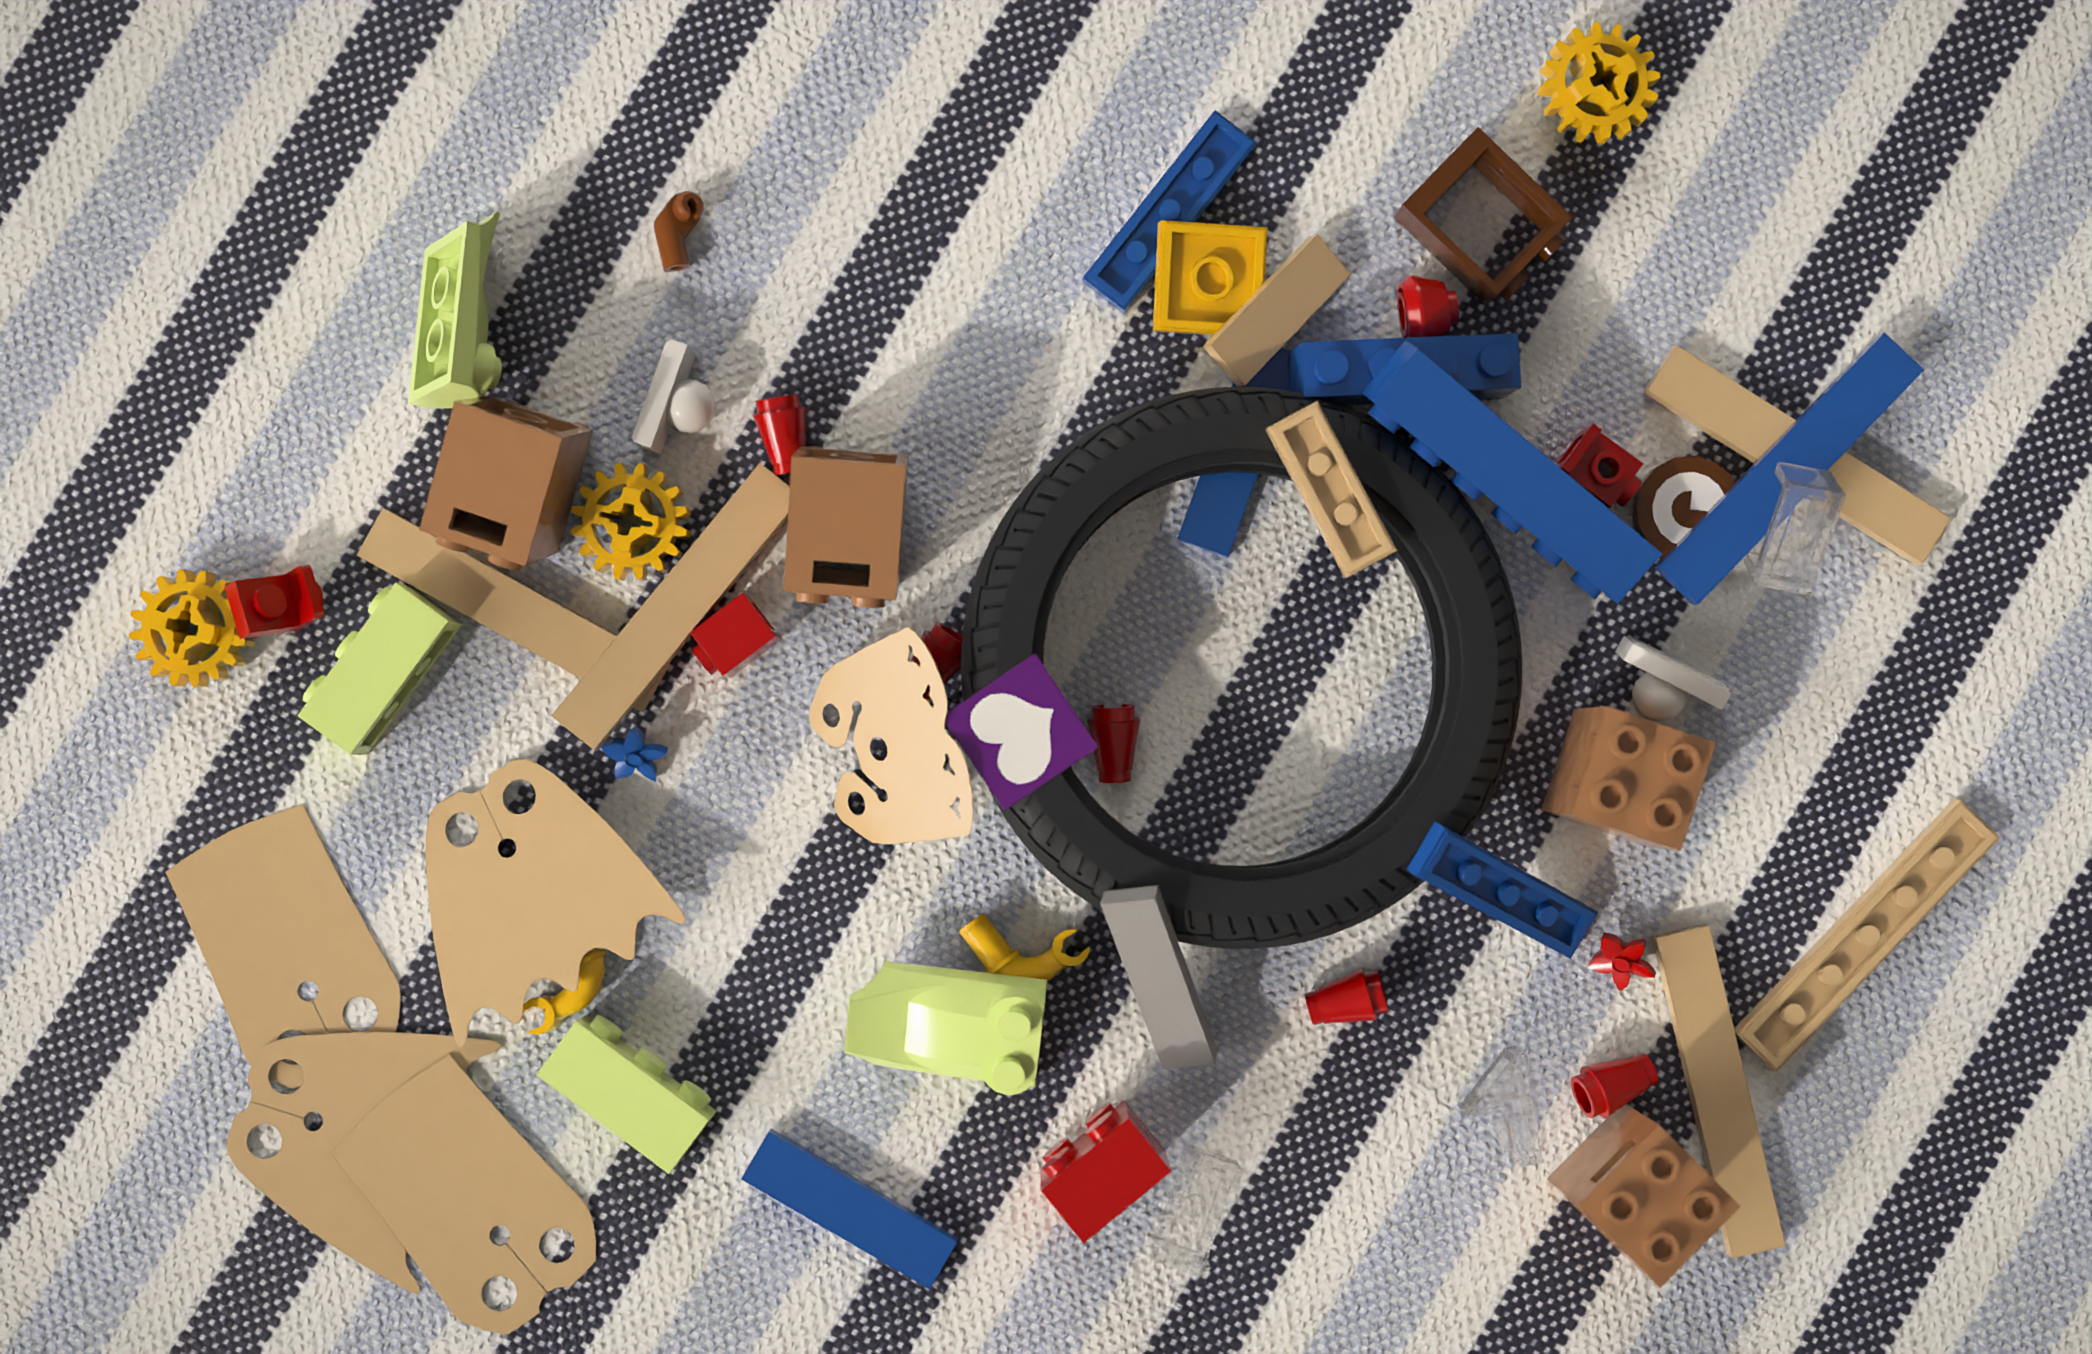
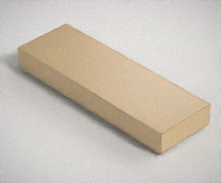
(1277, 310)
(1331, 489)

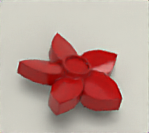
(1621, 960)

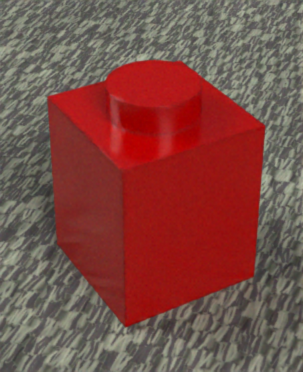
(733, 637)

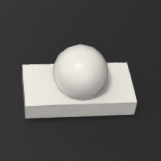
(673, 400)
(1665, 684)

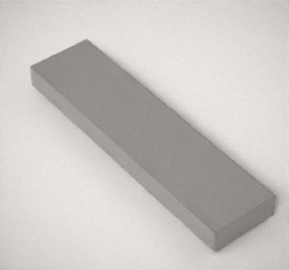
(1159, 976)

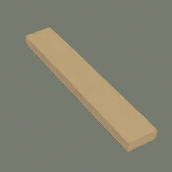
(1753, 425)
(489, 597)
(675, 608)
(1865, 934)
(1718, 1087)

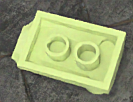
(452, 320)
(950, 1024)

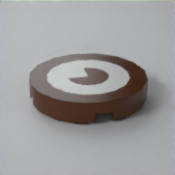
(1676, 498)

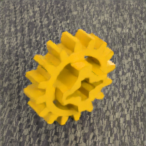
(1598, 59)
(628, 544)
(198, 604)

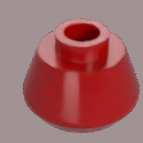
(1425, 307)

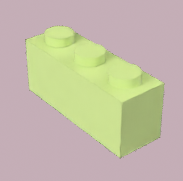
(378, 668)
(627, 1091)

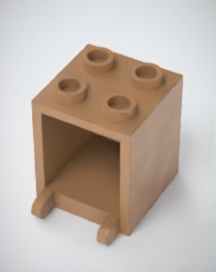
(505, 481)
(845, 512)
(1628, 777)
(1643, 1193)

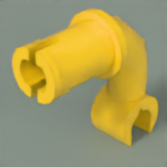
(1001, 959)
(566, 1002)

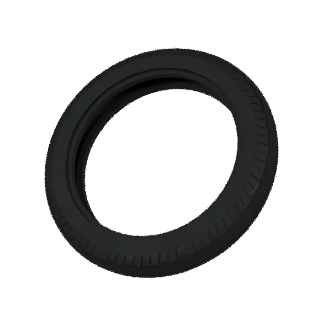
(1468, 624)

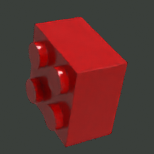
(1102, 1169)

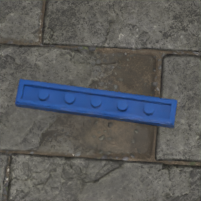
(1811, 441)

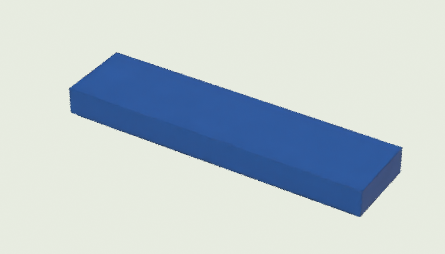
(1179, 195)
(1223, 497)
(1501, 890)
(850, 1208)

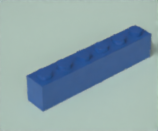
(1509, 471)

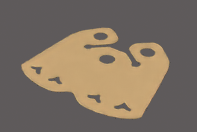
(915, 740)

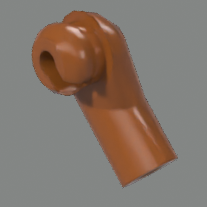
(673, 227)

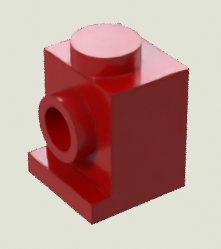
(1582, 462)

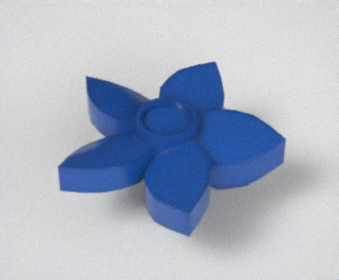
(633, 754)

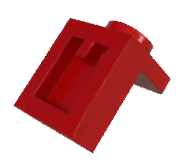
(275, 603)

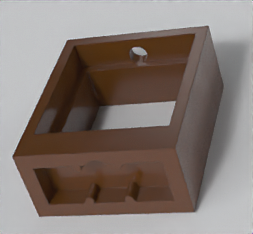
(1514, 184)

